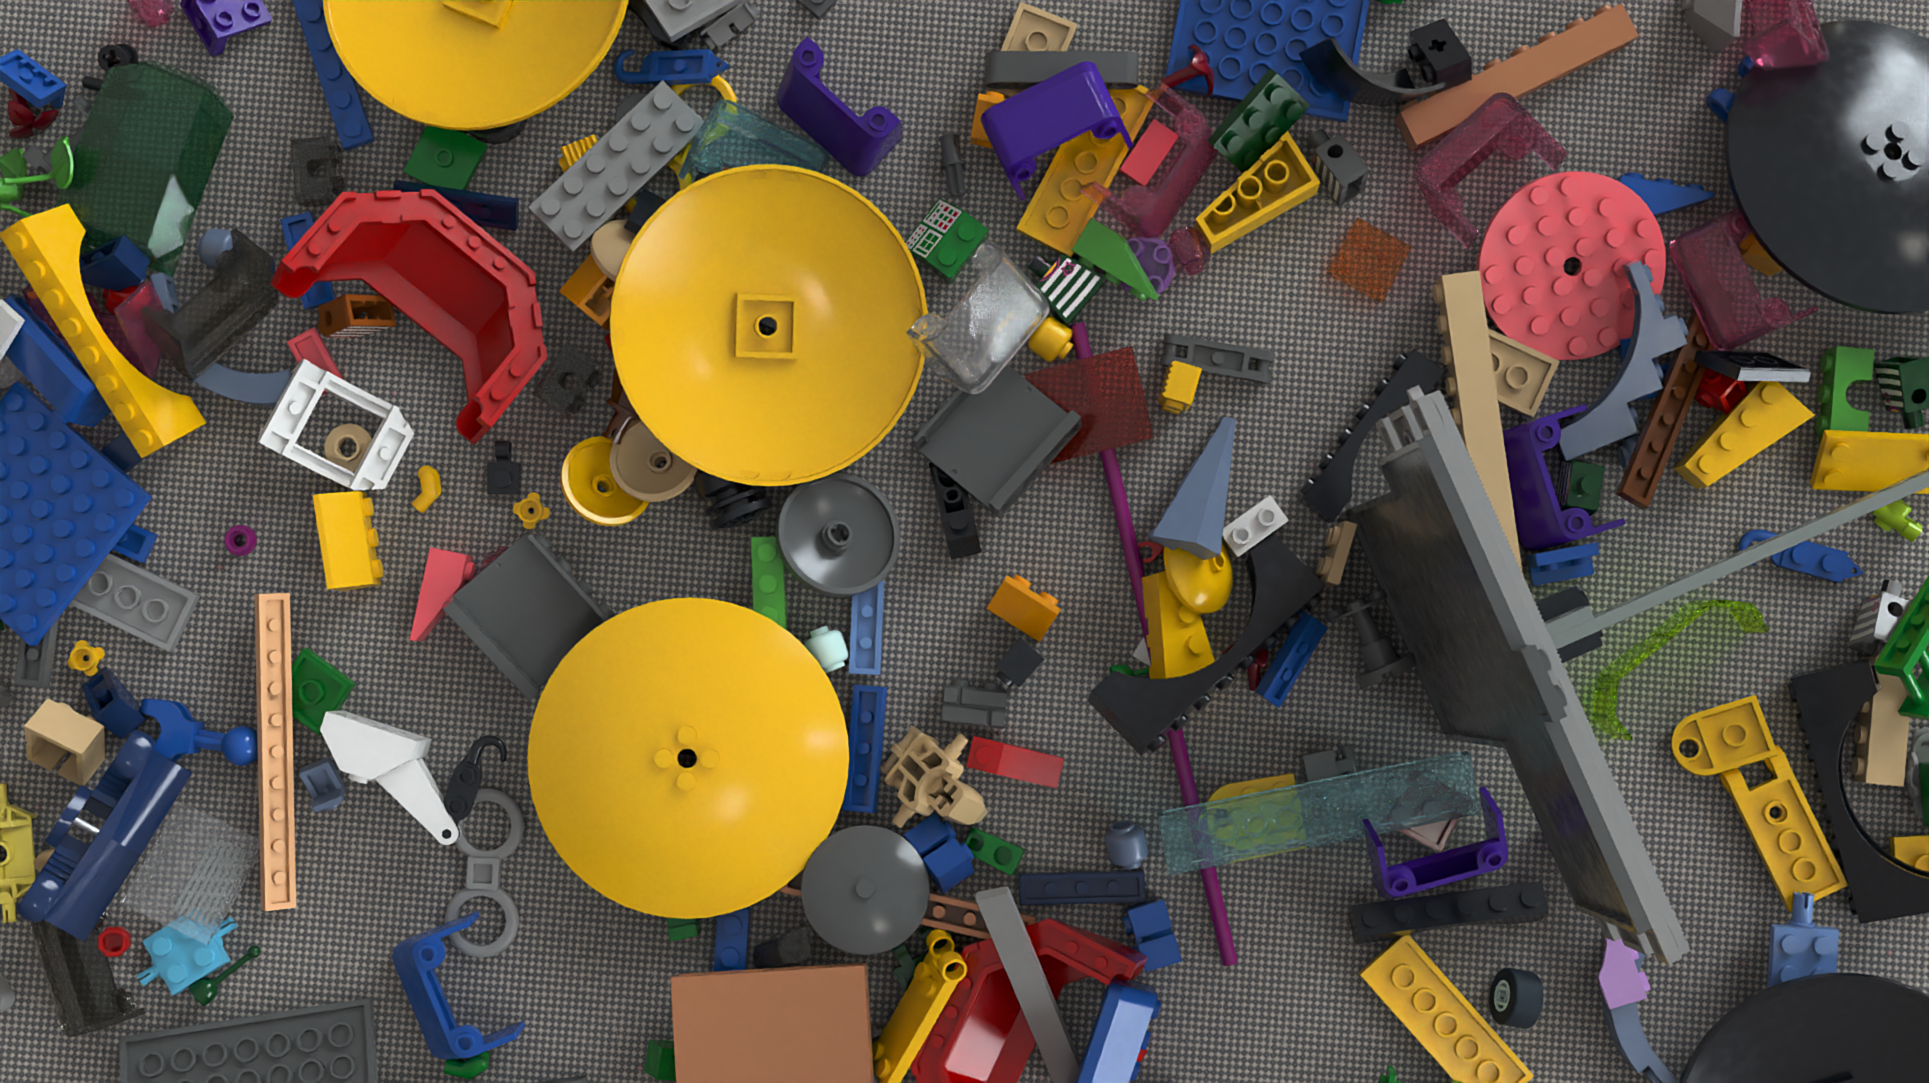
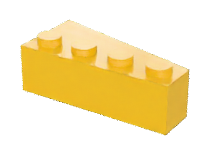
(1259, 195)
(1750, 427)
(1175, 632)

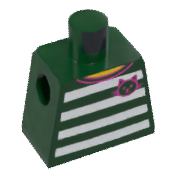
(1066, 285)
(1905, 387)
(1579, 485)

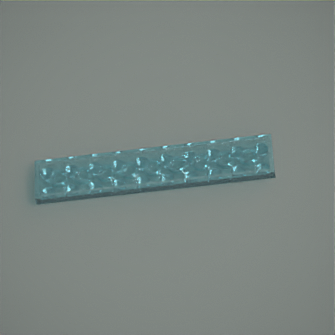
(1318, 812)

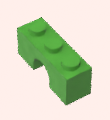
(1841, 368)
(769, 580)

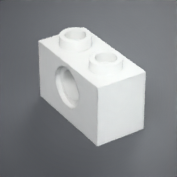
(1253, 526)

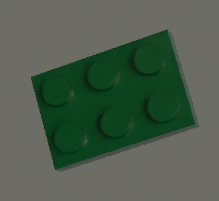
(1258, 121)

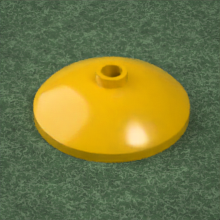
(583, 471)
(1199, 583)

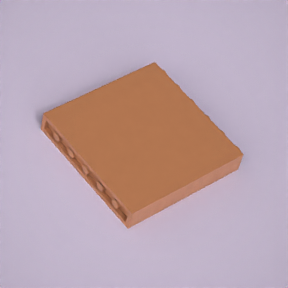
(773, 1025)

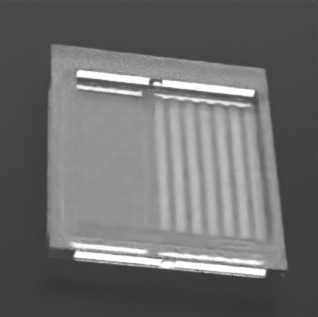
(193, 873)

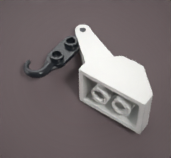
(396, 762)

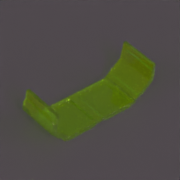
(1606, 695)

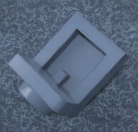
(323, 784)

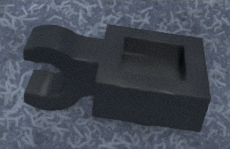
(504, 475)

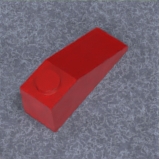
(1014, 762)

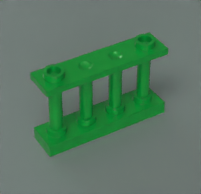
(1906, 649)

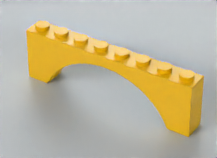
(48, 255)

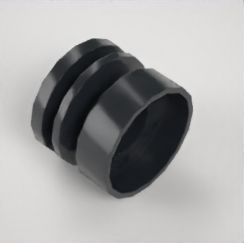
(733, 501)

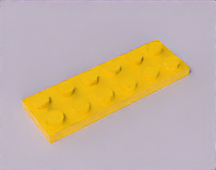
(1058, 207)
(1441, 1016)

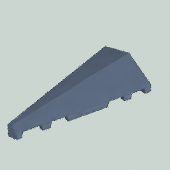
(1198, 510)

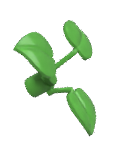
(14, 172)

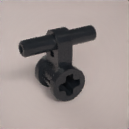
(121, 51)

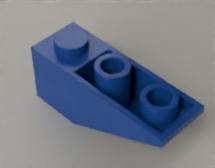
(1663, 195)

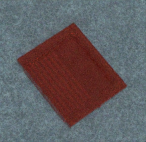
(1106, 397)

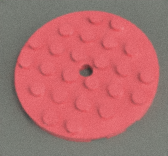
(1526, 253)

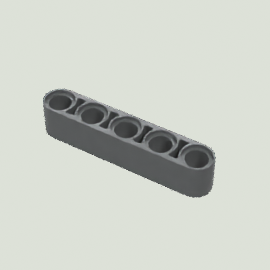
(1029, 68)

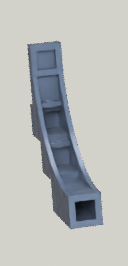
(1652, 336)

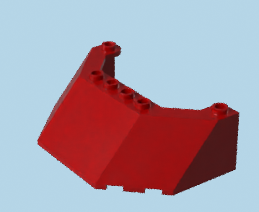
(442, 278)
(982, 1025)

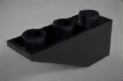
(955, 515)

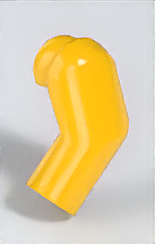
(430, 487)

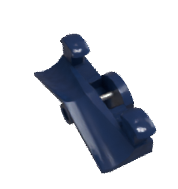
(83, 877)

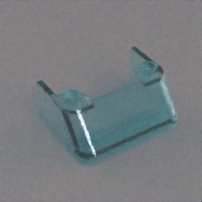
(741, 137)

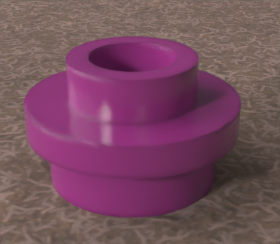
(232, 536)

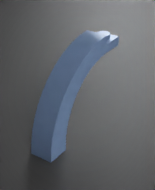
(236, 385)
(1631, 1042)

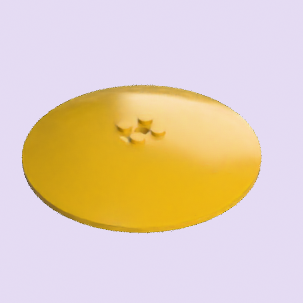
(471, 59)
(841, 306)
(763, 744)

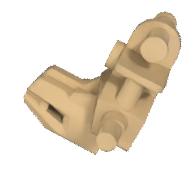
(930, 781)

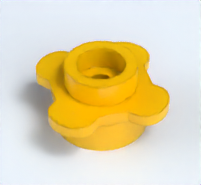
(522, 510)
(77, 660)

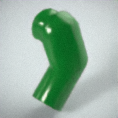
(469, 1068)

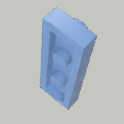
(867, 631)

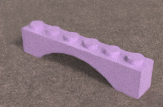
(1619, 975)

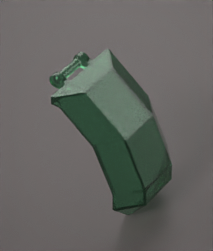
(146, 159)

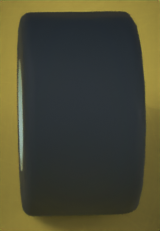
(1516, 998)

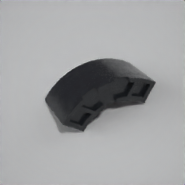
(1333, 67)

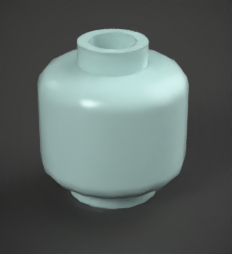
(827, 648)

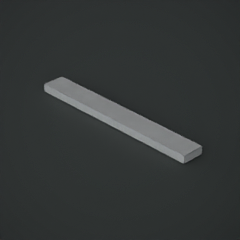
(1029, 983)

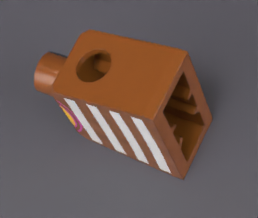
(341, 316)

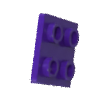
(222, 19)

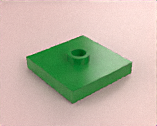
(445, 158)
(316, 689)

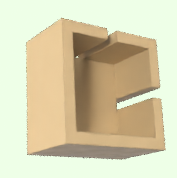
(59, 729)

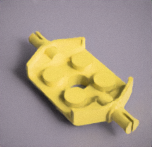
(18, 868)

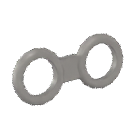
(485, 878)

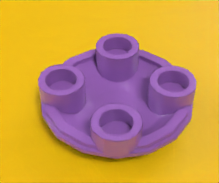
(1155, 260)

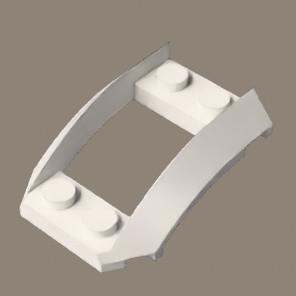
(296, 407)

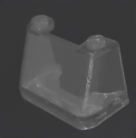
(984, 325)

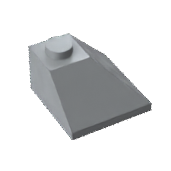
(1714, 21)

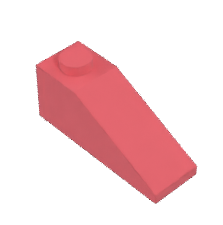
(443, 577)

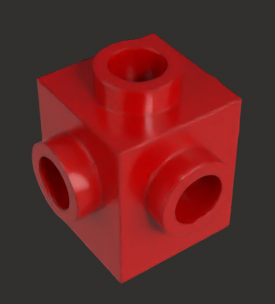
(1719, 391)

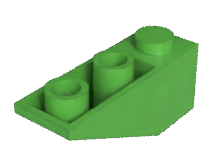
(1112, 253)

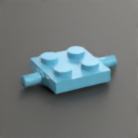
(183, 959)

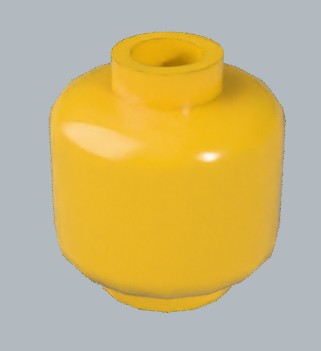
(1051, 340)

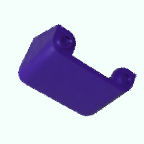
(850, 140)

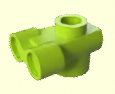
(1894, 517)

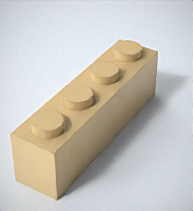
(1882, 735)

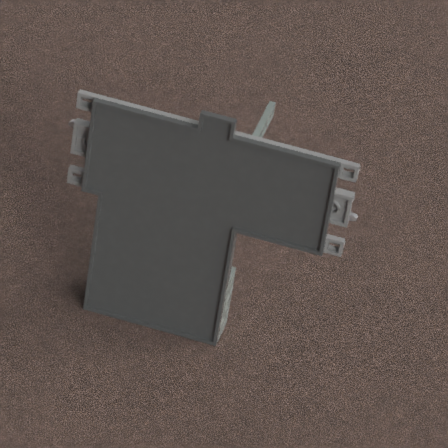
(1499, 656)

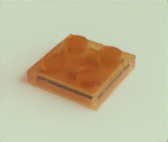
(1369, 260)

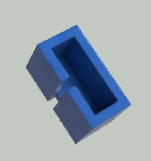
(943, 856)
(1152, 933)

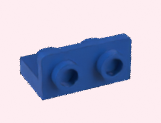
(31, 80)
(1562, 564)

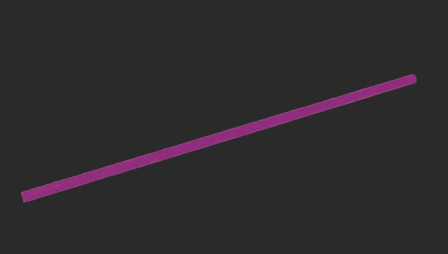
(1176, 739)

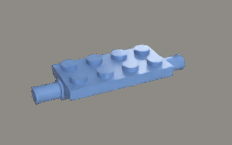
(1800, 945)

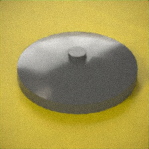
(838, 535)
(865, 890)

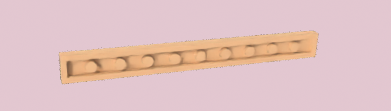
(275, 751)

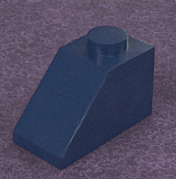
(114, 265)
(112, 703)

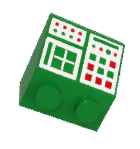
(946, 240)

